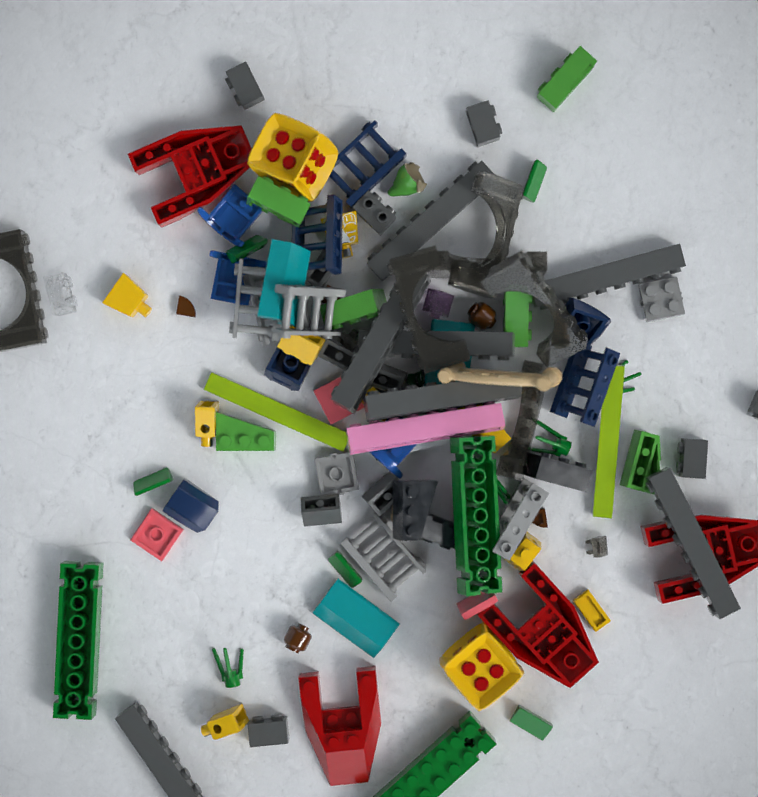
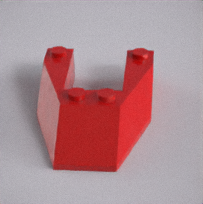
(206, 163)
(731, 541)
(551, 638)
(345, 735)

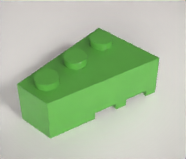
(566, 78)
(278, 201)
(356, 307)
(517, 316)
(240, 435)
(641, 460)

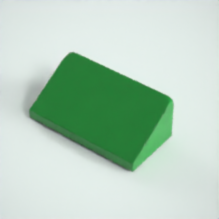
(534, 181)
(250, 246)
(152, 481)
(345, 569)
(531, 722)

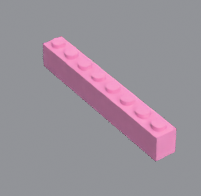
(425, 428)

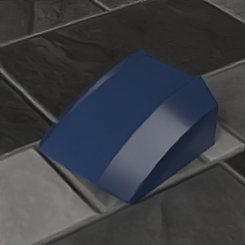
(588, 318)
(286, 370)
(192, 506)

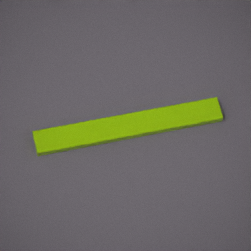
(276, 411)
(608, 446)

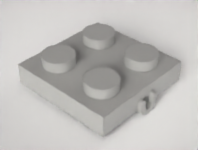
(661, 299)
(336, 474)

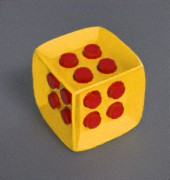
(293, 156)
(481, 666)

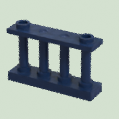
(382, 170)
(333, 230)
(570, 381)

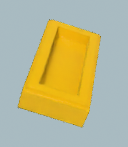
(591, 610)

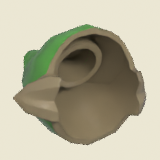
(407, 181)

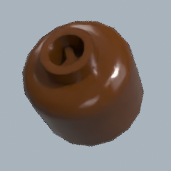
(481, 315)
(297, 638)

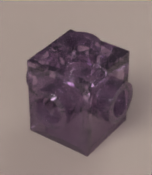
(438, 303)

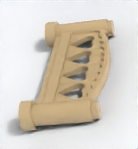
(549, 378)

